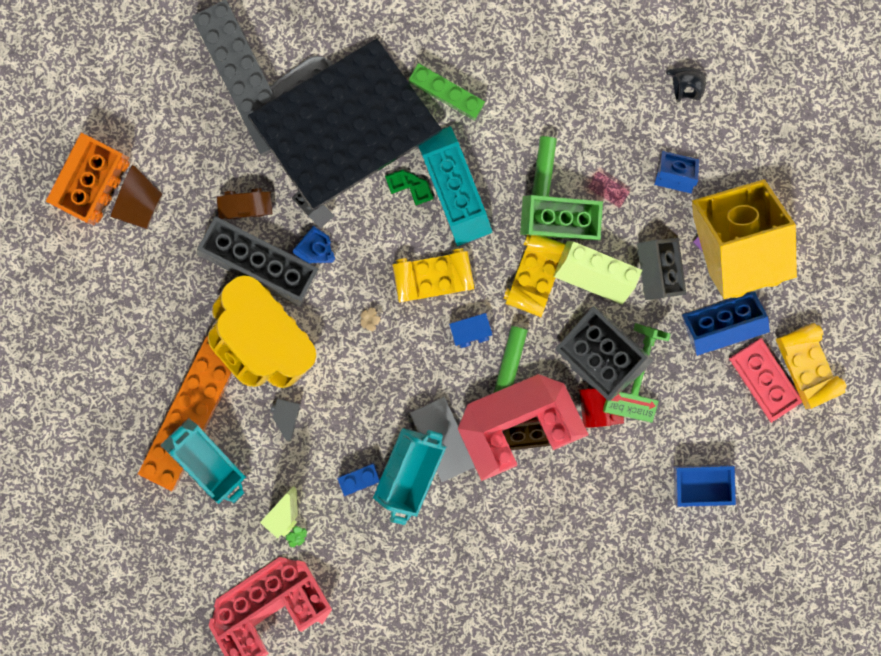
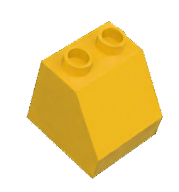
(746, 238)

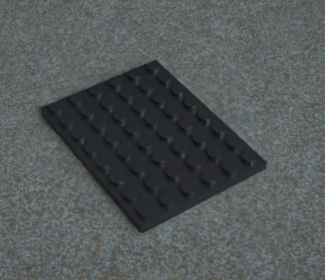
(344, 124)

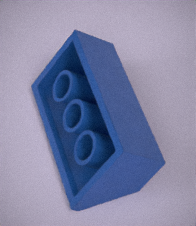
(726, 323)

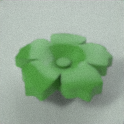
(296, 537)

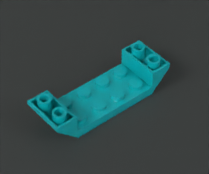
(455, 187)

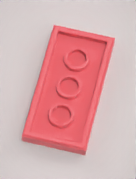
(765, 380)

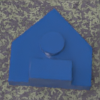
(315, 247)

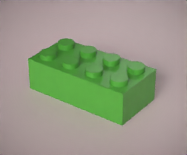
(561, 217)

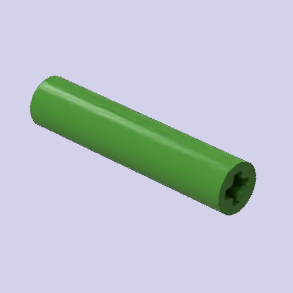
(544, 166)
(511, 358)

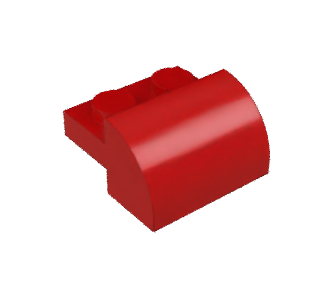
(592, 410)

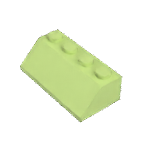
(597, 272)
(283, 515)

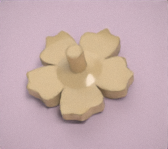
(369, 319)

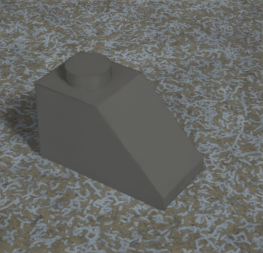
(285, 416)

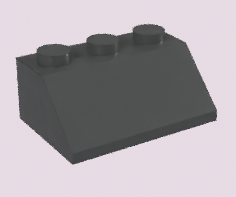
(661, 268)

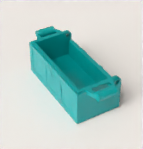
(204, 462)
(409, 473)

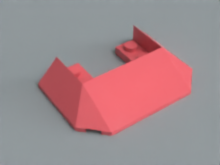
(489, 416)
(259, 596)

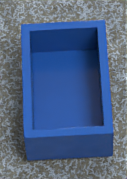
(704, 485)

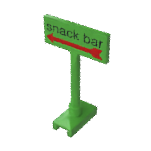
(631, 404)

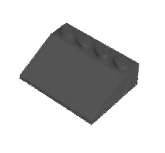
(603, 354)

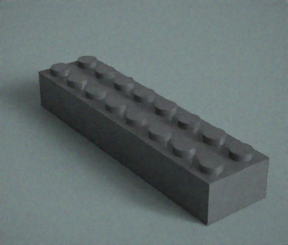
(235, 63)

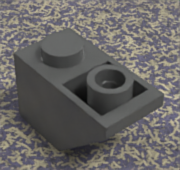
(319, 216)

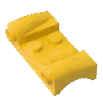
(535, 275)
(433, 276)
(809, 366)

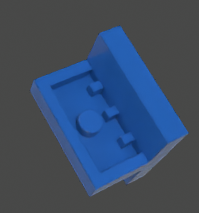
(677, 172)

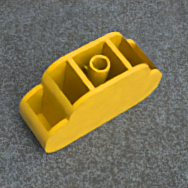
(258, 336)

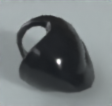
(685, 78)

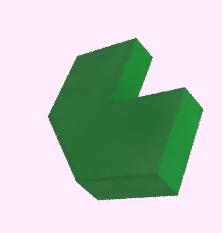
(403, 180)

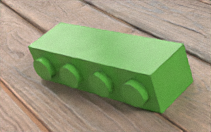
(446, 92)

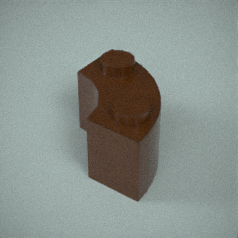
(244, 204)

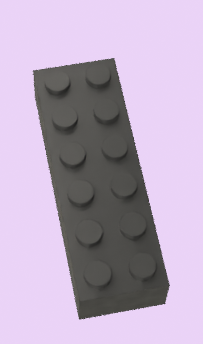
(255, 258)

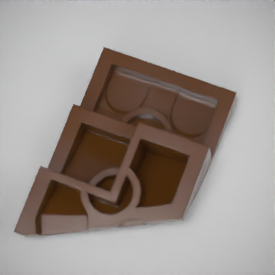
(136, 200)

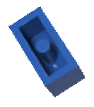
(470, 330)
(359, 479)

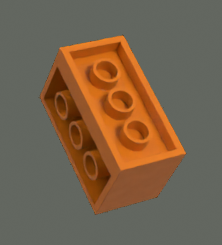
(76, 176)

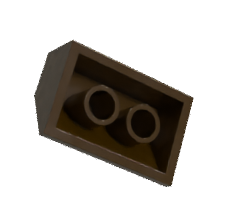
(526, 435)

